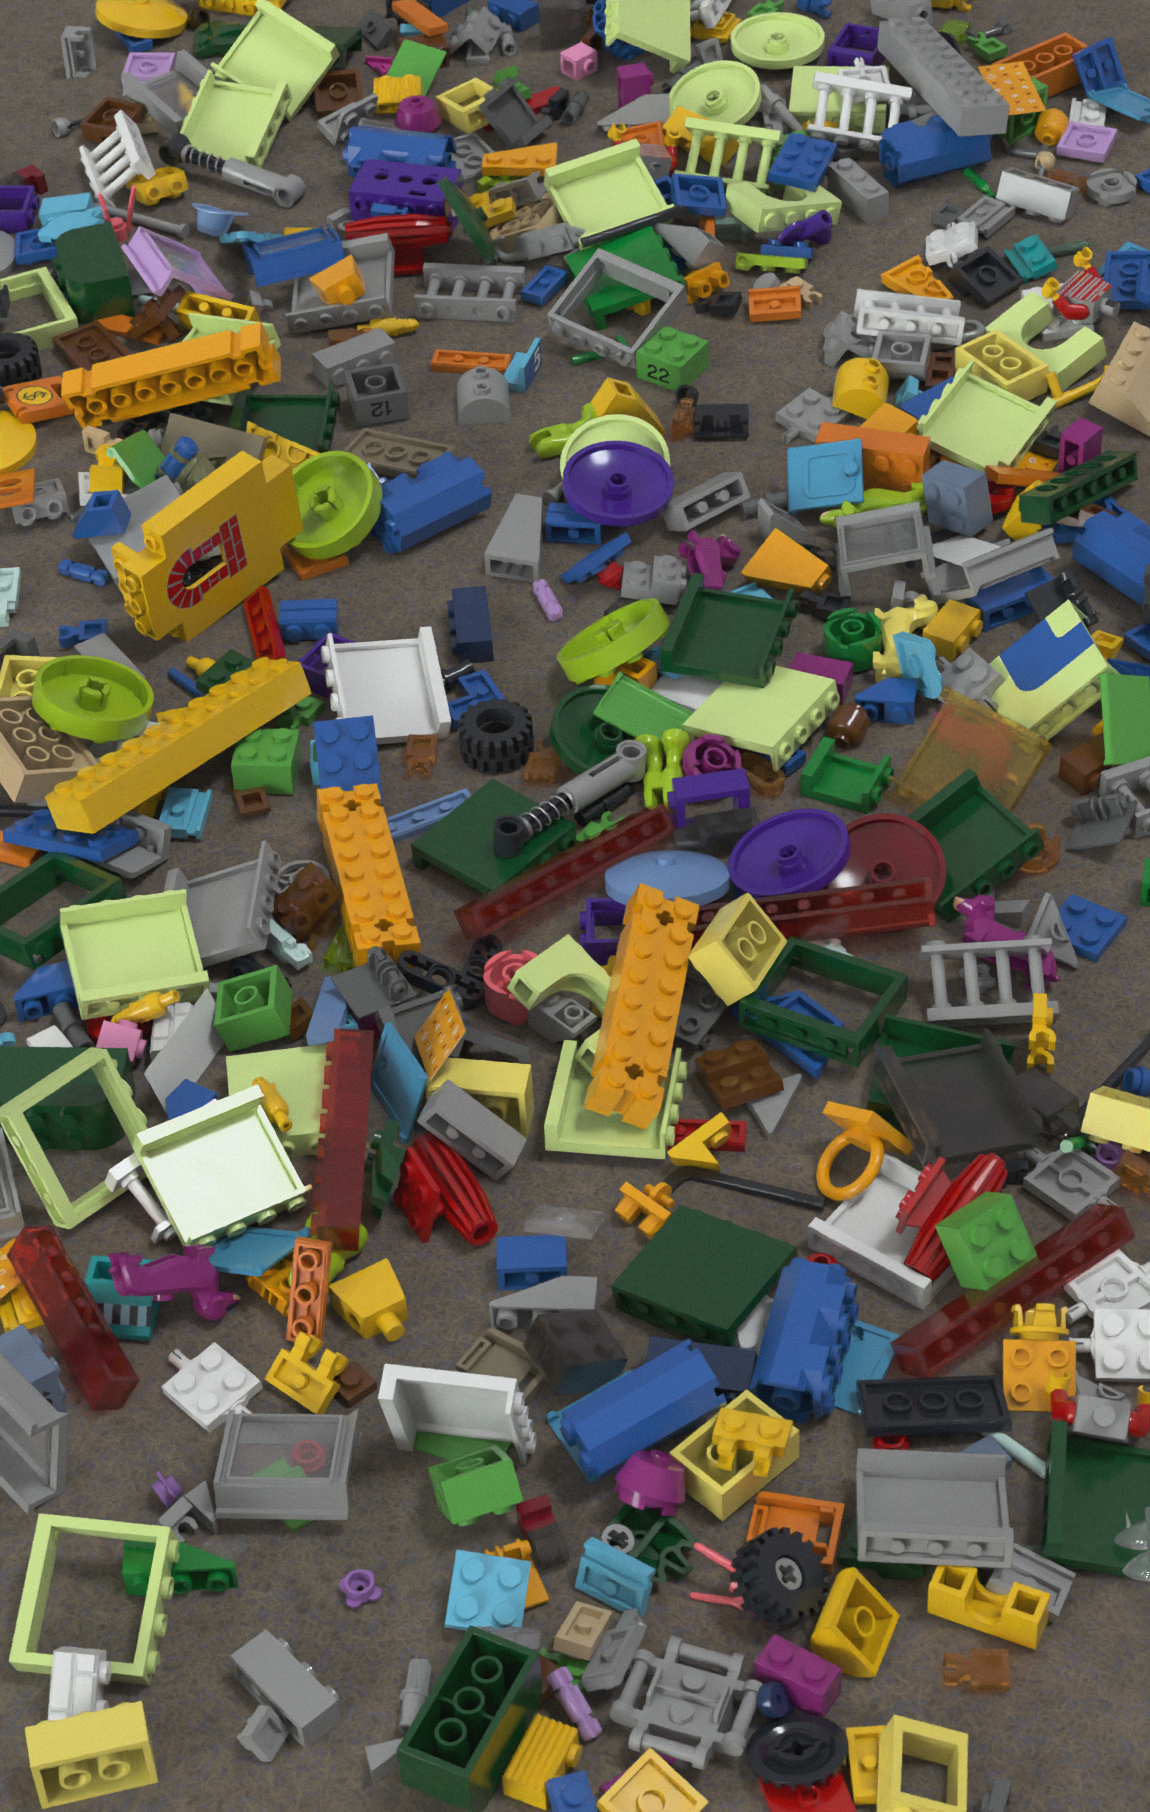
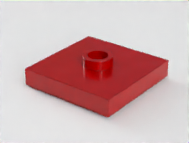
(820, 1797)

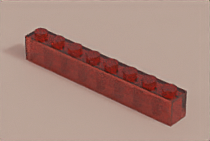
(563, 871)
(842, 910)
(344, 1140)
(982, 1313)

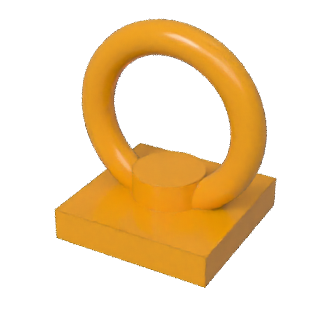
(866, 1132)

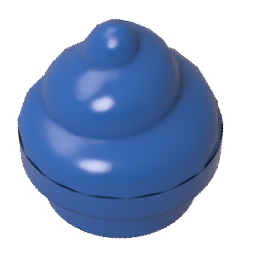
(1137, 1081)

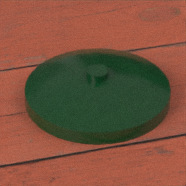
(471, 219)
(579, 735)

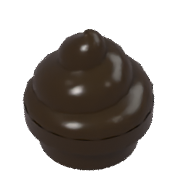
(197, 17)

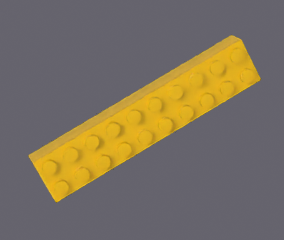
(177, 745)

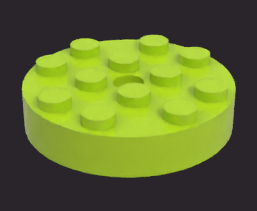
(339, 482)
(613, 640)
(92, 698)

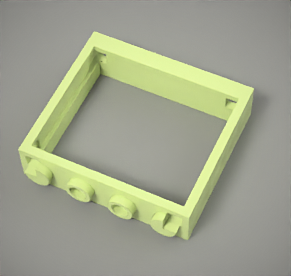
(35, 283)
(31, 1154)
(38, 1579)

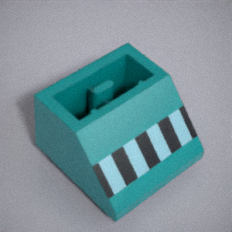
(126, 1315)

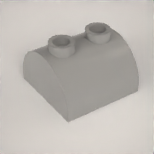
(903, 354)
(483, 397)

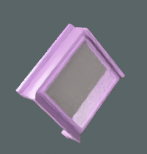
(163, 259)

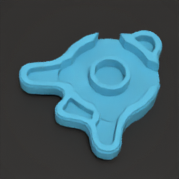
(70, 221)
(245, 237)

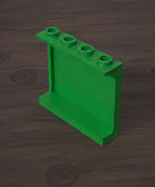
(609, 295)

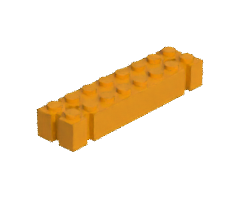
(172, 376)
(366, 872)
(642, 1007)

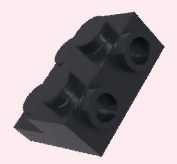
(984, 276)

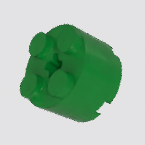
(852, 637)

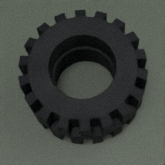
(18, 359)
(496, 736)

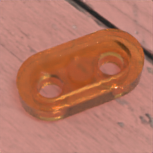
(761, 775)

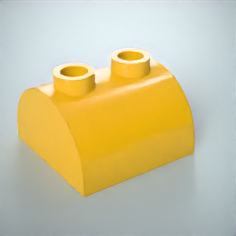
(861, 387)
(854, 1626)

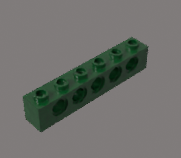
(1078, 487)

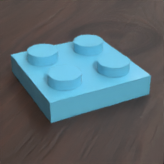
(918, 662)
(486, 1591)

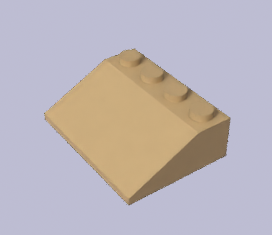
(528, 218)
(1126, 383)
(34, 754)

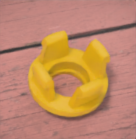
(1039, 1322)

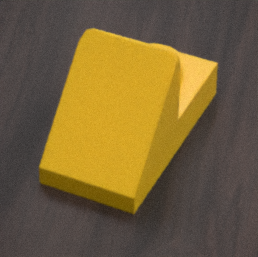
(694, 1149)

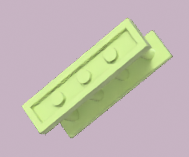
(745, 135)

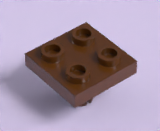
(156, 314)

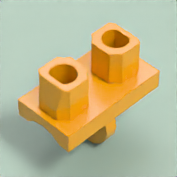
(705, 281)
(652, 1206)

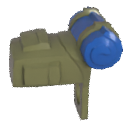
(186, 465)

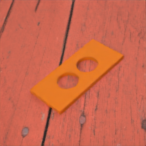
(24, 486)

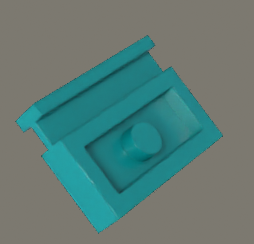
(1030, 258)

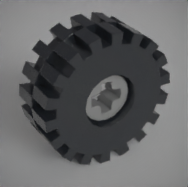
(760, 1575)

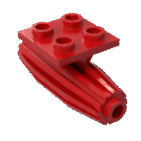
(407, 234)
(439, 1182)
(939, 1198)

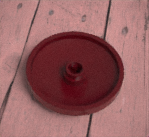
(889, 850)

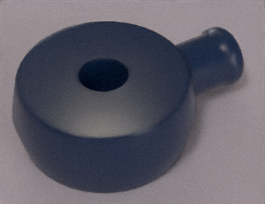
(774, 1700)

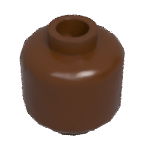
(849, 725)

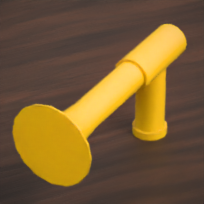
(1069, 396)

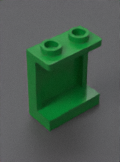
(844, 779)

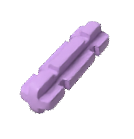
(547, 600)
(574, 1704)

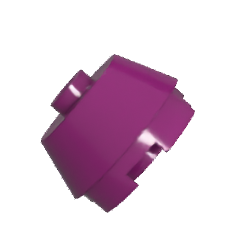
(417, 115)
(709, 755)
(652, 1482)

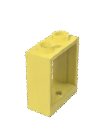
(468, 115)
(927, 1743)

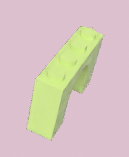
(771, 214)
(1069, 359)
(564, 968)

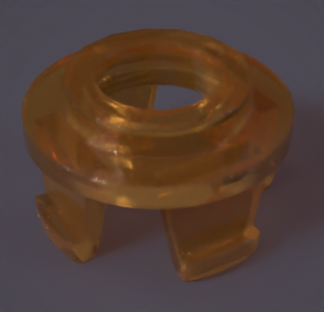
(1051, 852)

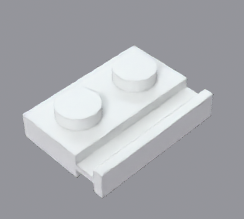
(1088, 112)

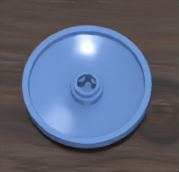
(675, 872)

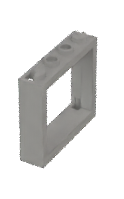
(631, 275)

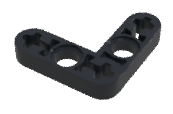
(153, 419)
(464, 980)

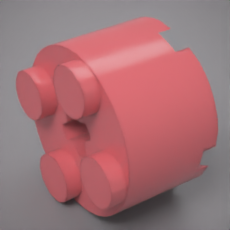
(497, 976)

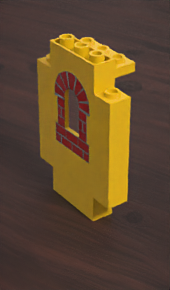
(241, 507)

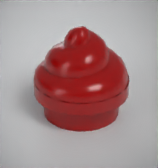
(611, 576)

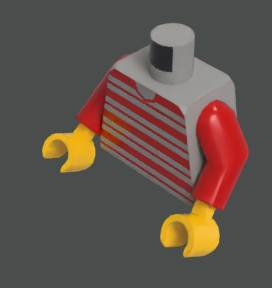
(657, 158)
(1083, 295)
(1096, 1416)

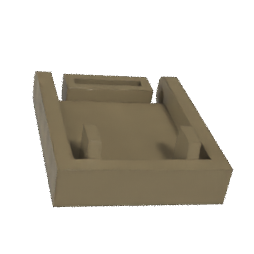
(503, 1359)

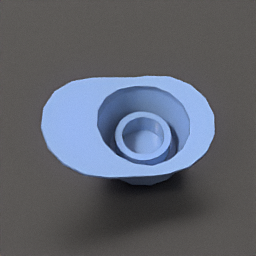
(213, 219)

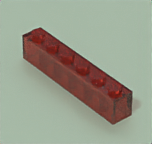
(73, 1318)

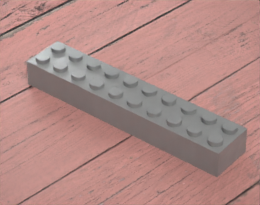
(942, 77)

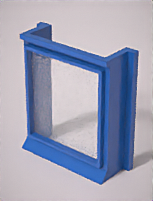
(293, 255)

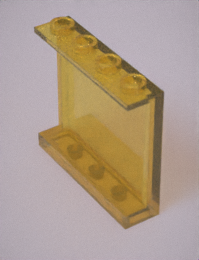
(974, 738)

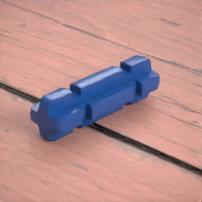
(84, 572)

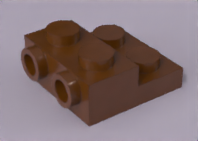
(337, 91)
(101, 120)
(305, 900)
(737, 1074)

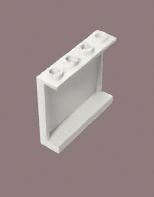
(392, 682)
(865, 1237)
(456, 1406)

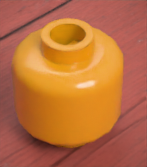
(1051, 126)

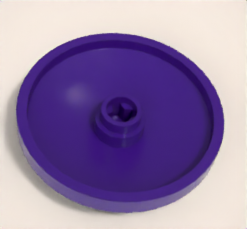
(618, 483)
(790, 854)

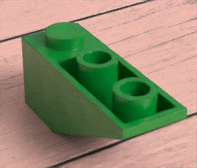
(192, 1572)

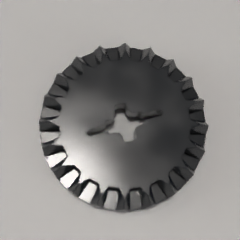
(818, 1740)

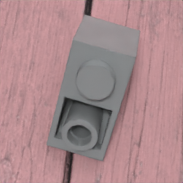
(560, 1018)

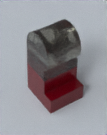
(27, 176)
(542, 1532)

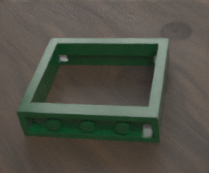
(36, 882)
(813, 1033)

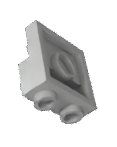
(48, 502)
(661, 580)

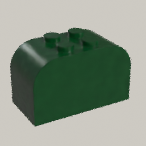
(93, 273)
(74, 1114)
(472, 1721)

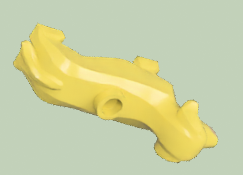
(896, 621)

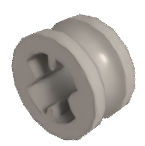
(618, 1532)

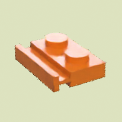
(775, 303)

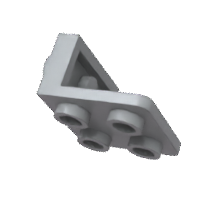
(480, 27)
(338, 124)
(842, 336)
(150, 850)

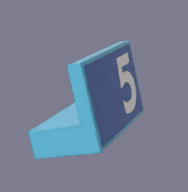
(524, 368)

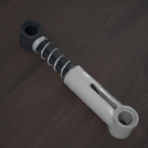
(280, 188)
(623, 766)

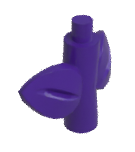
(814, 228)

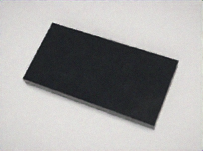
(933, 1406)

